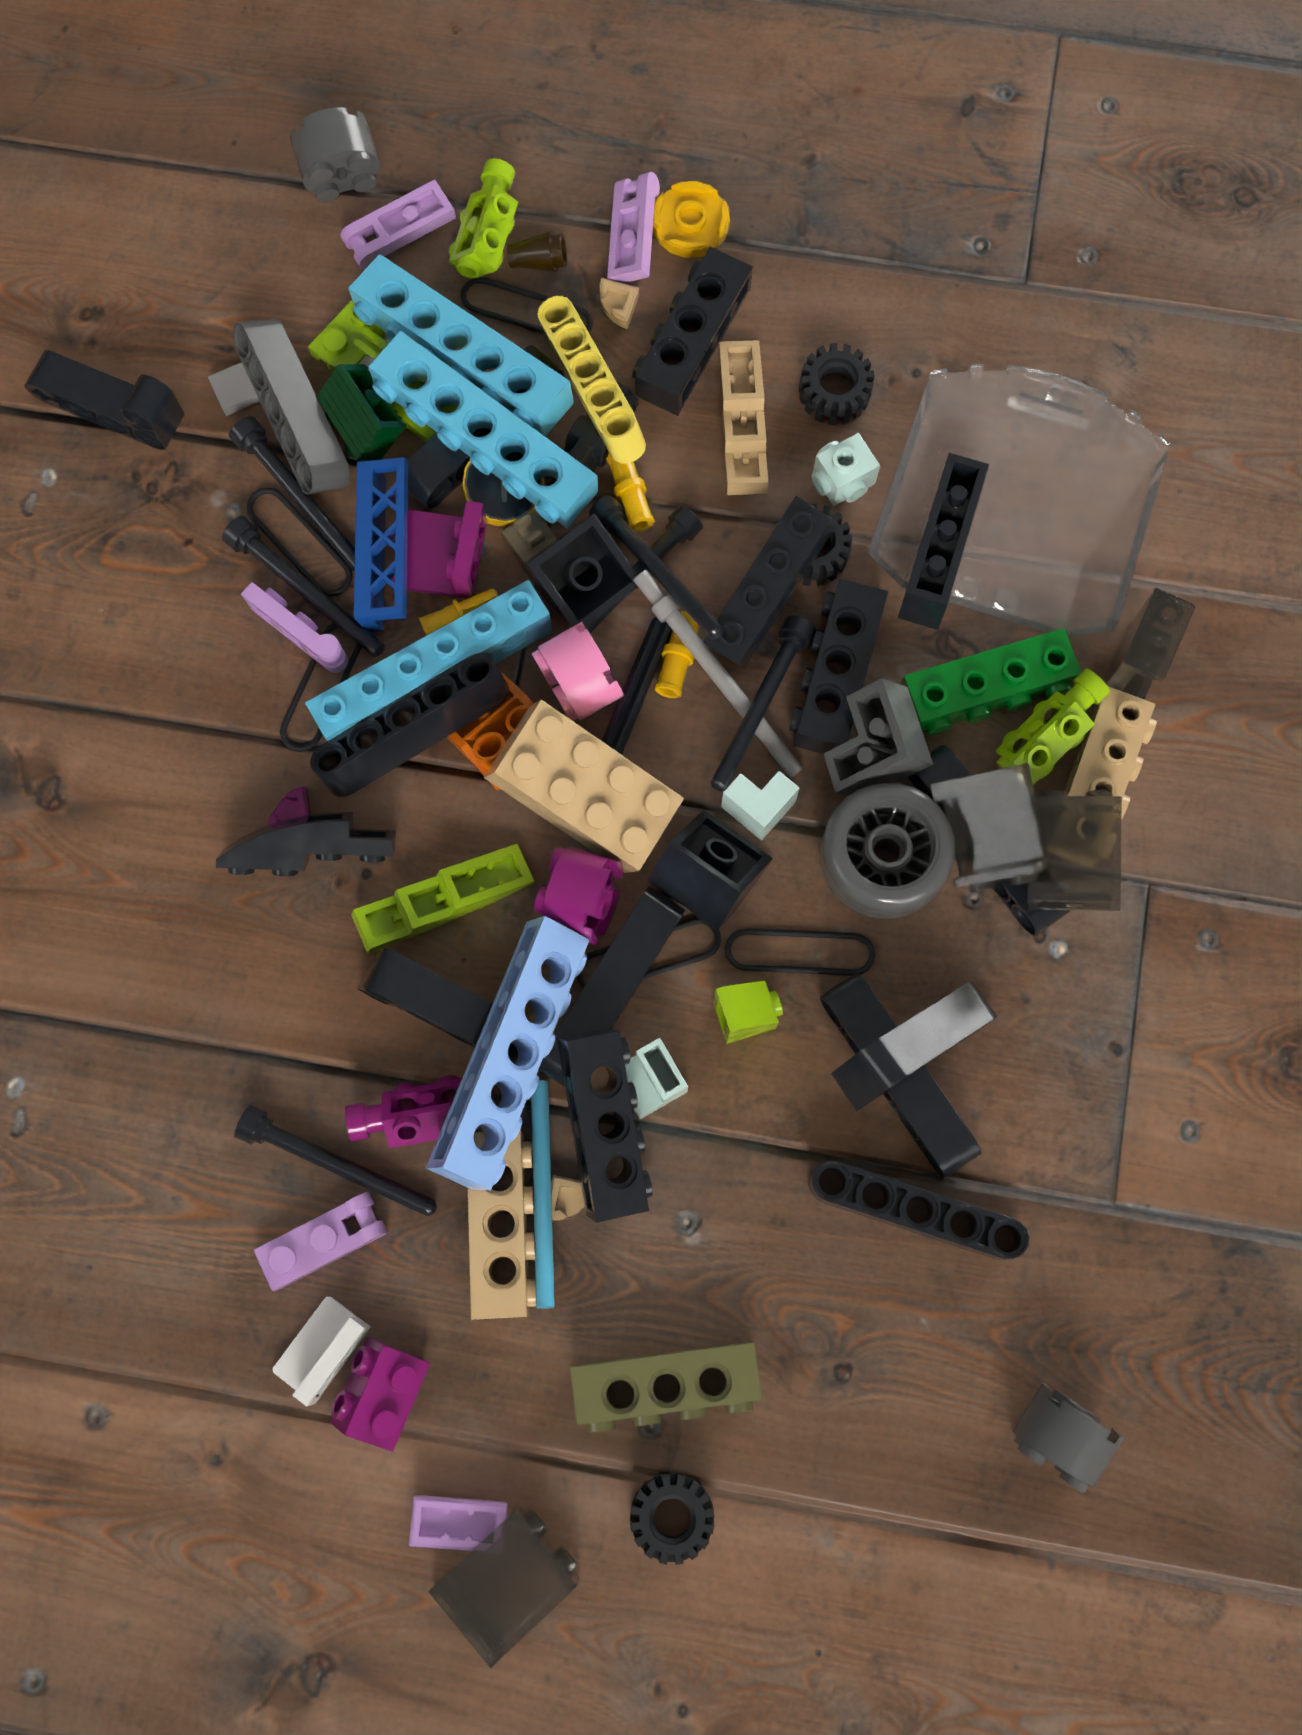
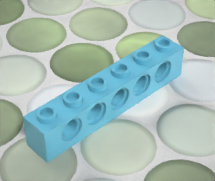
(388, 285)
(407, 361)
(492, 629)

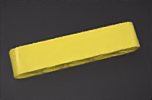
(592, 379)

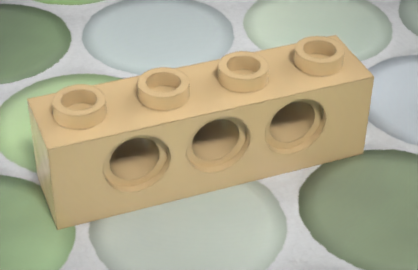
(488, 1296)

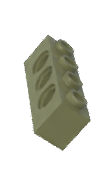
(592, 1381)

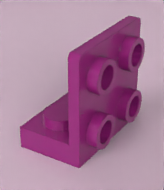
(445, 551)

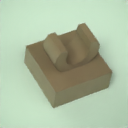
(528, 536)

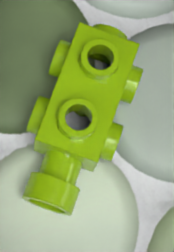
(486, 232)
(1066, 728)

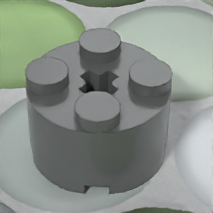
(335, 153)
(1067, 1437)

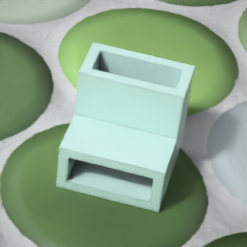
(758, 808)
(654, 1078)

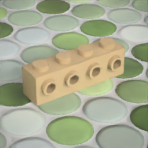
(1112, 746)

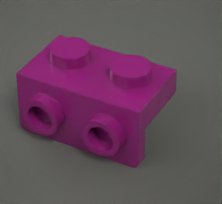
(378, 1394)

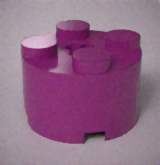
(580, 891)

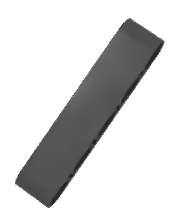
(291, 405)

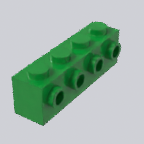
(992, 681)

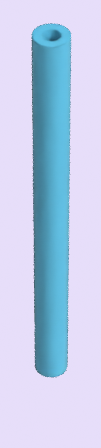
(542, 1197)

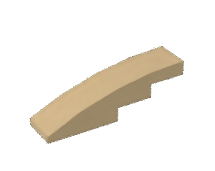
(743, 417)

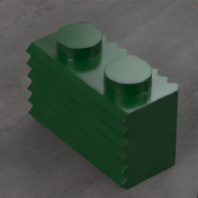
(359, 413)

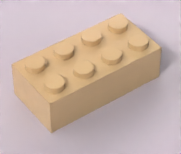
(583, 787)

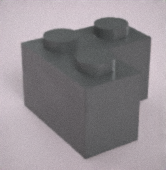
(888, 740)

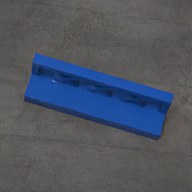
(372, 539)

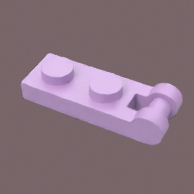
(398, 223)
(632, 228)
(297, 628)
(319, 1242)

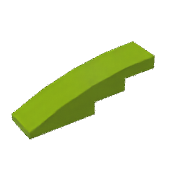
(442, 898)

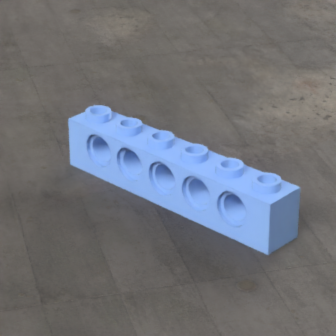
(455, 1151)

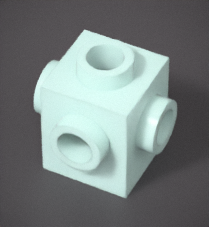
(845, 470)

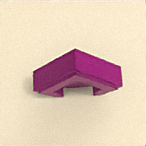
(292, 806)

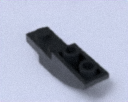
(287, 844)

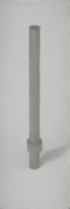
(667, 610)

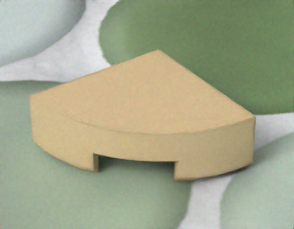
(618, 301)
(566, 1197)

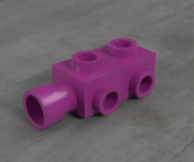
(405, 1120)

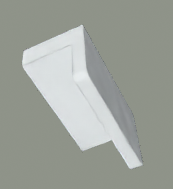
(320, 1350)

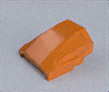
(487, 735)

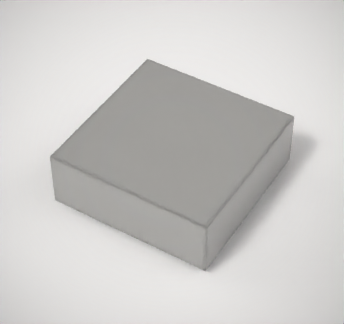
(233, 389)

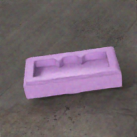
(453, 1521)

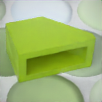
(746, 1010)

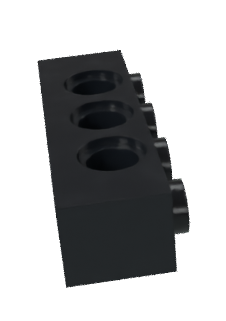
(672, 384)
(943, 541)
(771, 581)
(863, 609)
(579, 1058)

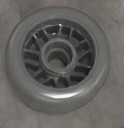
(894, 819)

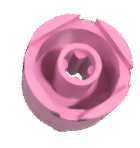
(580, 671)

